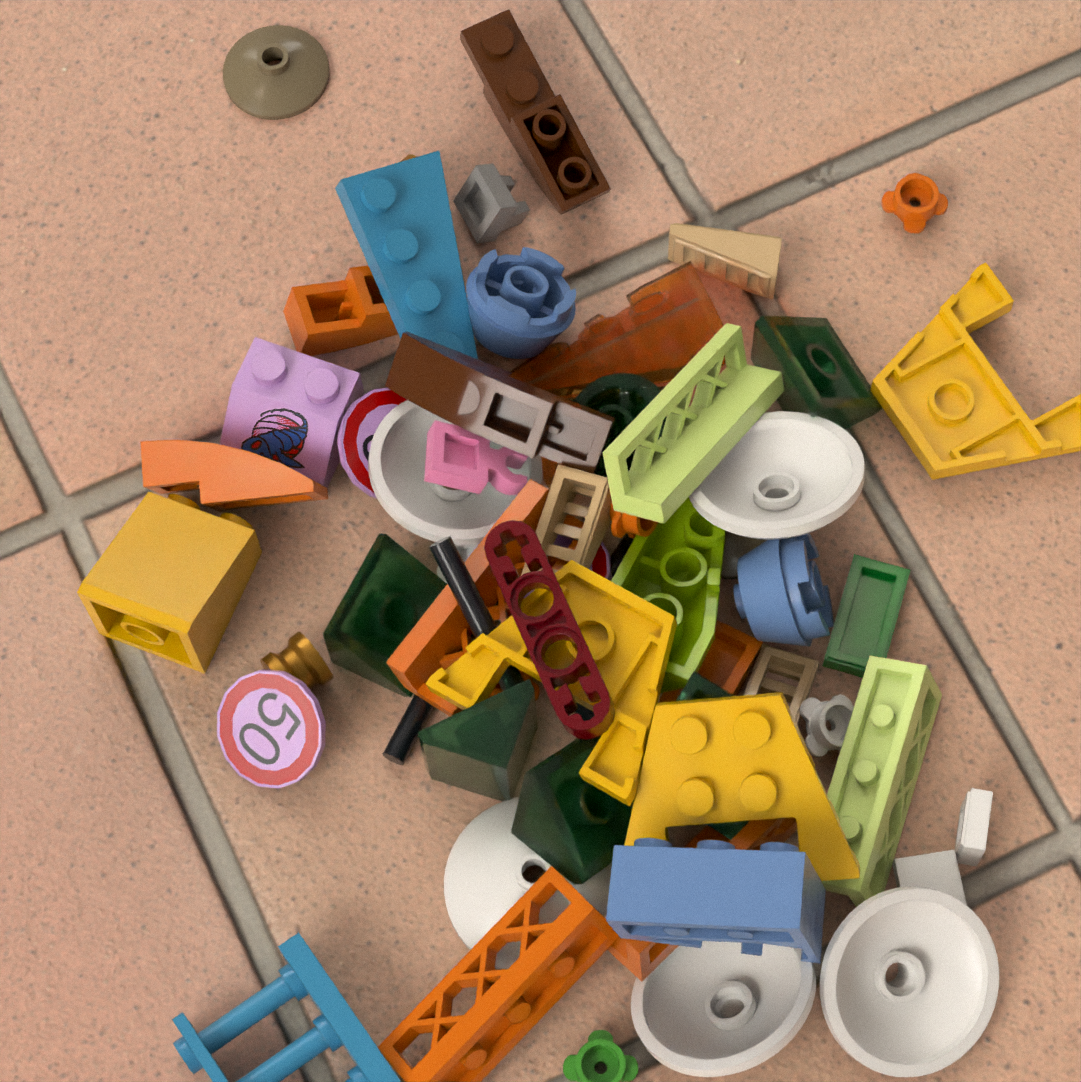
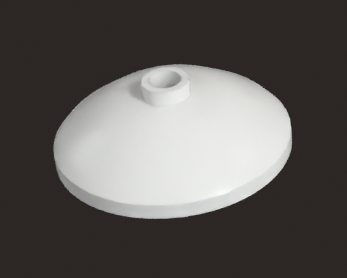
(783, 478)
(423, 507)
(487, 880)
(941, 988)
(690, 1000)

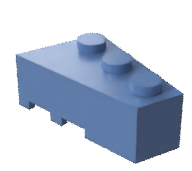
(717, 896)

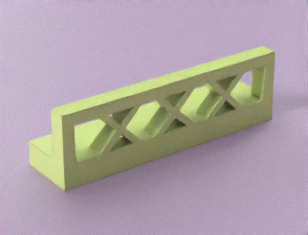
(693, 436)
(881, 767)

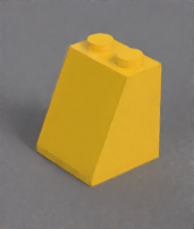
(172, 579)

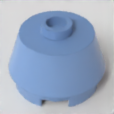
(519, 302)
(783, 592)

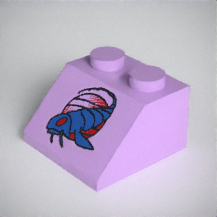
(290, 408)

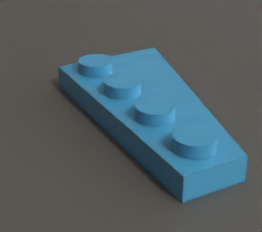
(412, 248)

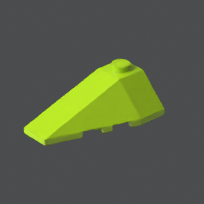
(681, 574)

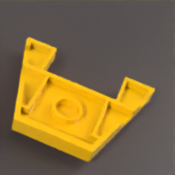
(955, 403)
(629, 647)
(734, 765)

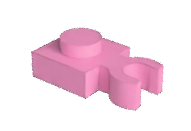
(468, 463)

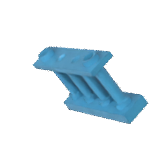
(333, 1028)

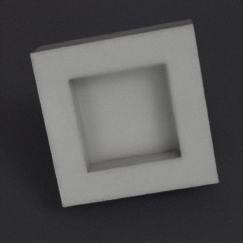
(488, 204)

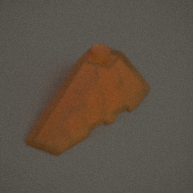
(650, 338)

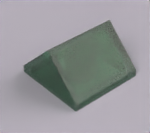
(815, 369)
(380, 611)
(484, 744)
(569, 818)

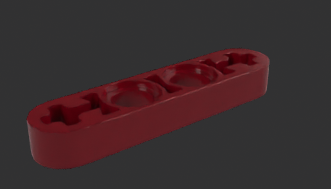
(549, 628)

